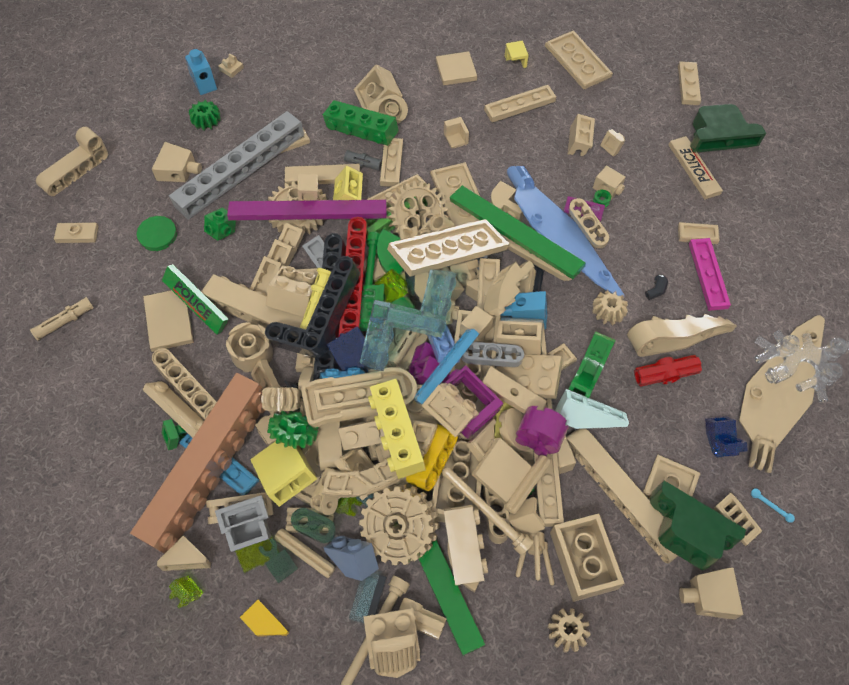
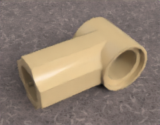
(425, 621)

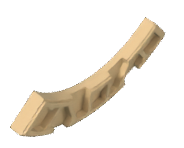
(376, 478)

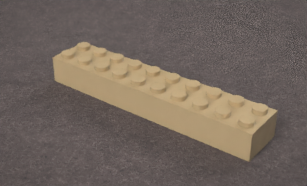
(461, 459)

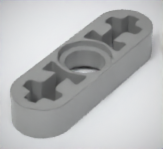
(499, 348)

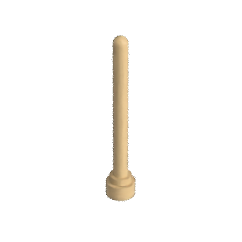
(521, 542)
(396, 589)

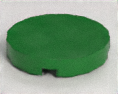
(156, 233)

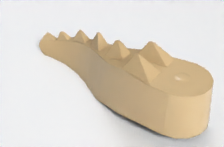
(668, 335)

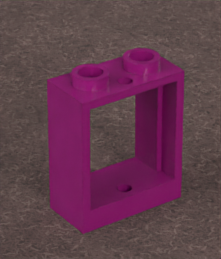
(482, 392)

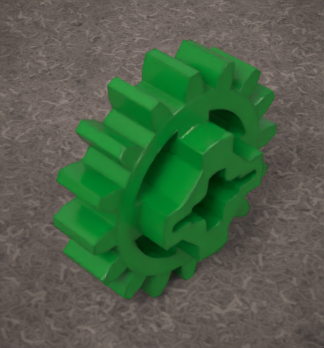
(291, 429)

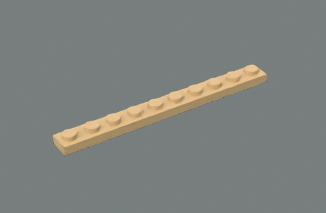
(548, 485)

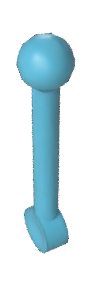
(757, 494)

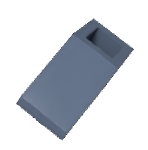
(352, 557)

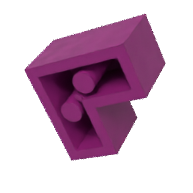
(423, 364)

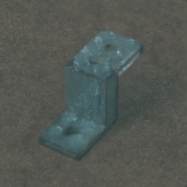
(428, 320)

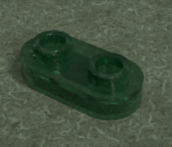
(314, 525)

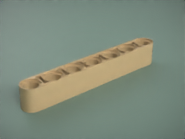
(619, 488)

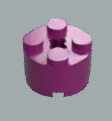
(542, 430)

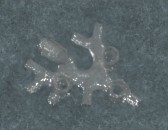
(818, 357)

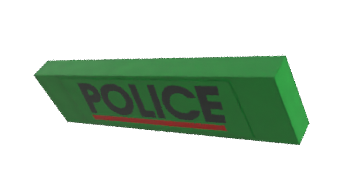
(194, 299)

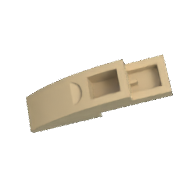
(505, 287)

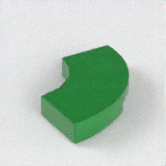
(385, 258)

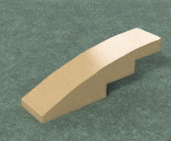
(280, 254)

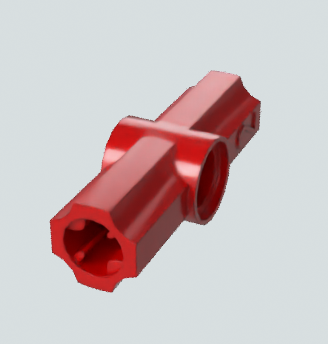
(667, 370)

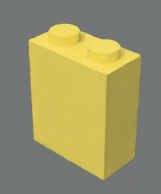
(283, 471)

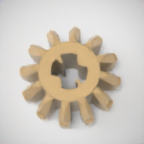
(610, 307)
(280, 399)
(572, 640)

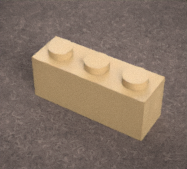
(465, 544)

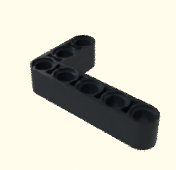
(322, 314)

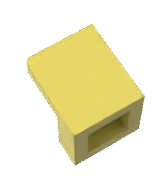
(516, 51)

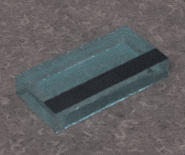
(367, 597)

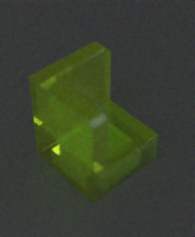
(394, 285)

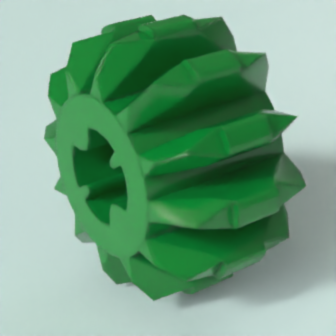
(204, 115)

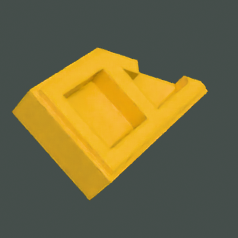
(262, 621)

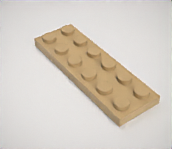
(447, 247)

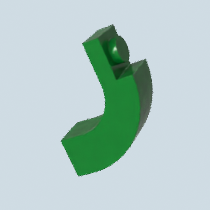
(592, 365)

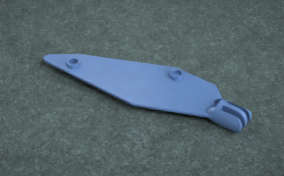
(558, 227)

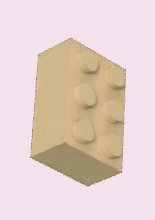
(586, 557)

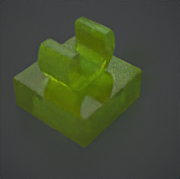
(344, 506)
(185, 590)

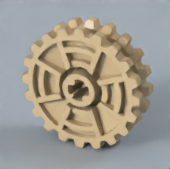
(387, 536)

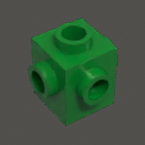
(217, 224)

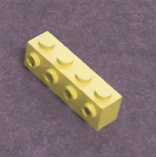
(397, 428)

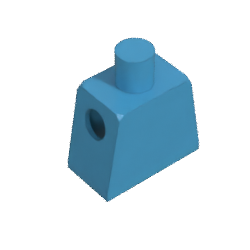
(196, 65)
(528, 305)

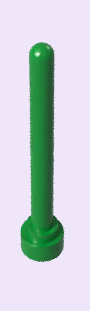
(371, 240)

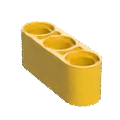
(434, 459)

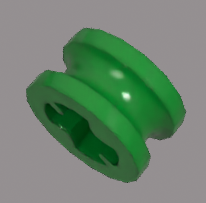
(602, 193)

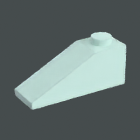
(588, 413)

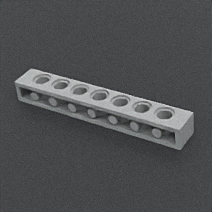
(237, 165)

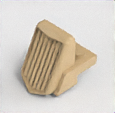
(392, 642)

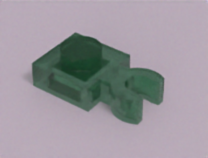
(280, 563)

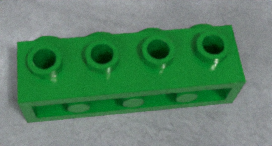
(361, 122)

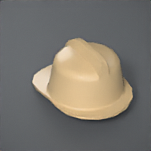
(391, 105)

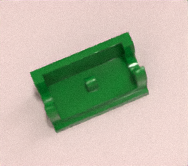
(370, 293)

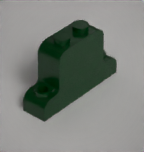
(723, 129)
(692, 527)

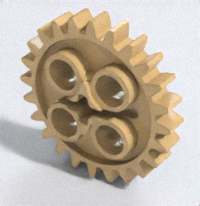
(290, 193)
(401, 214)

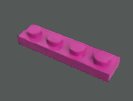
(709, 274)

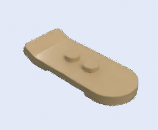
(347, 397)

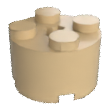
(248, 345)

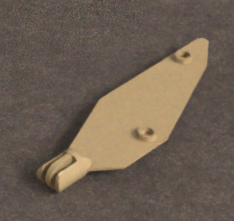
(774, 409)

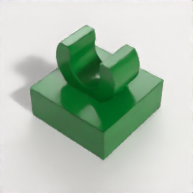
(172, 434)

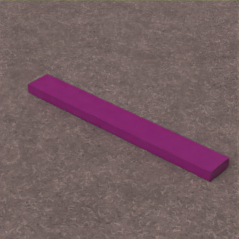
(306, 209)

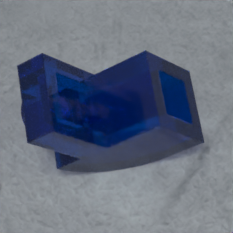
(723, 437)

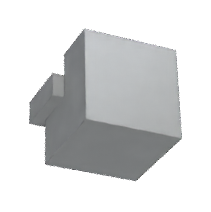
(244, 523)

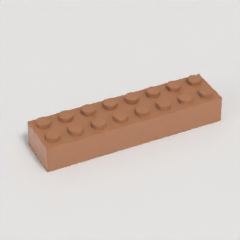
(201, 465)

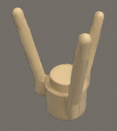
(538, 546)

